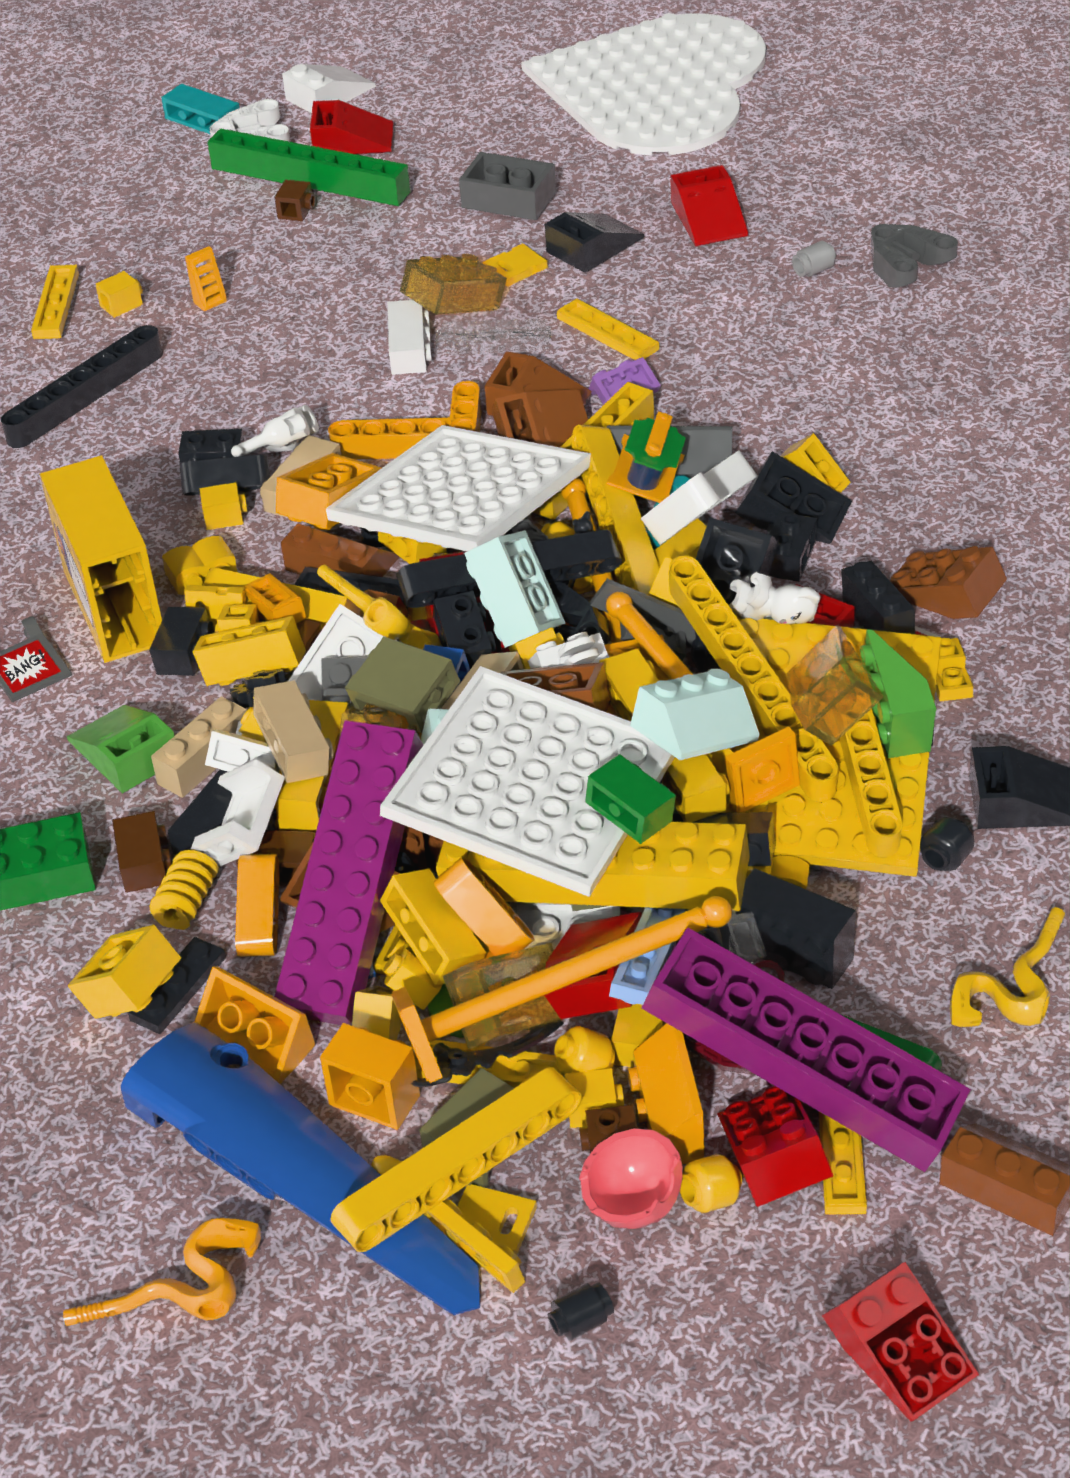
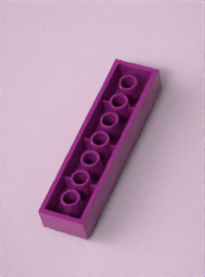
(346, 875)
(806, 1049)

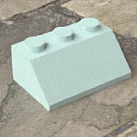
(513, 587)
(695, 714)

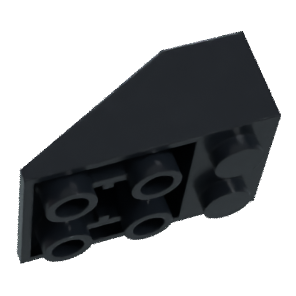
(587, 238)
(1018, 789)

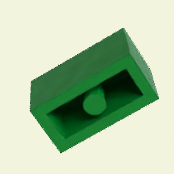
(630, 798)

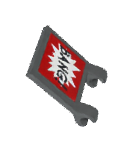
(30, 664)

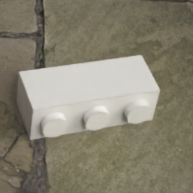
(408, 337)

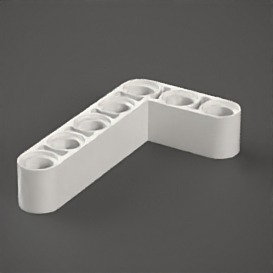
(698, 497)

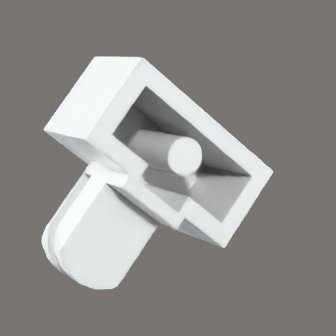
(578, 650)

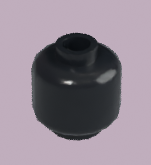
(946, 844)

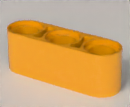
(257, 905)
(483, 909)

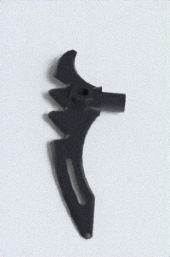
(458, 1062)

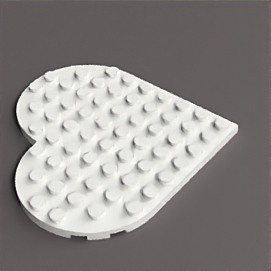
(655, 82)

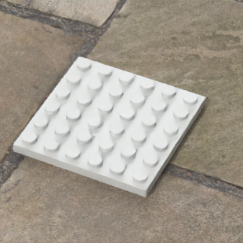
(459, 488)
(513, 777)

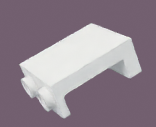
(232, 750)
(247, 816)

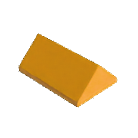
(268, 1028)

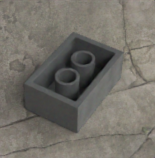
(507, 185)

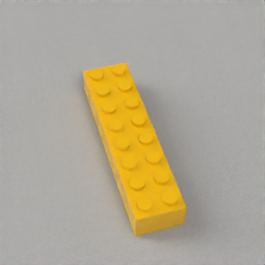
(668, 870)

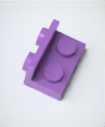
(638, 372)

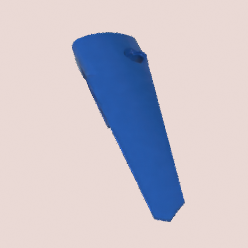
(283, 1150)

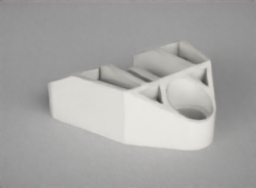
(255, 119)

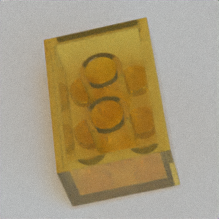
(453, 284)

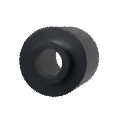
(580, 1310)

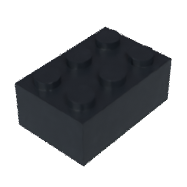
(733, 554)
(800, 928)

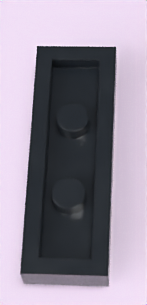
(186, 980)

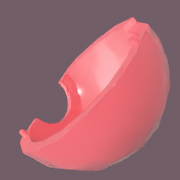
(632, 1178)

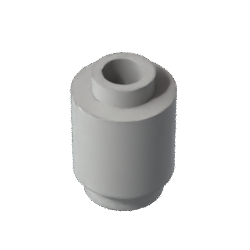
(813, 259)

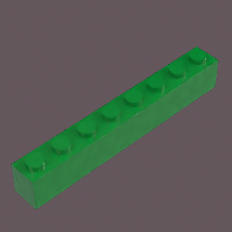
(323, 168)

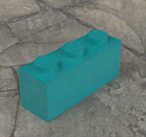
(195, 107)

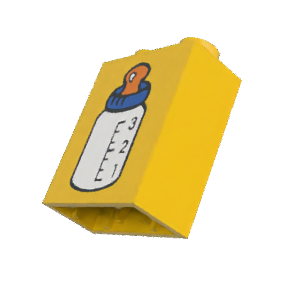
(103, 557)

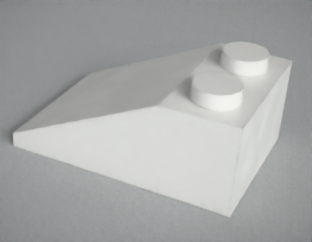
(321, 83)

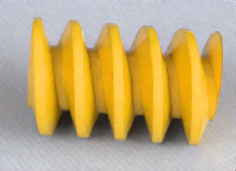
(183, 889)

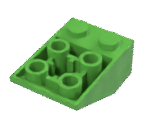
(907, 706)
(123, 745)

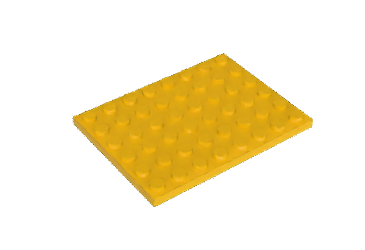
(831, 830)

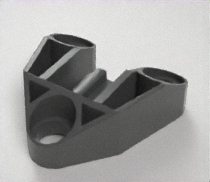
(898, 248)

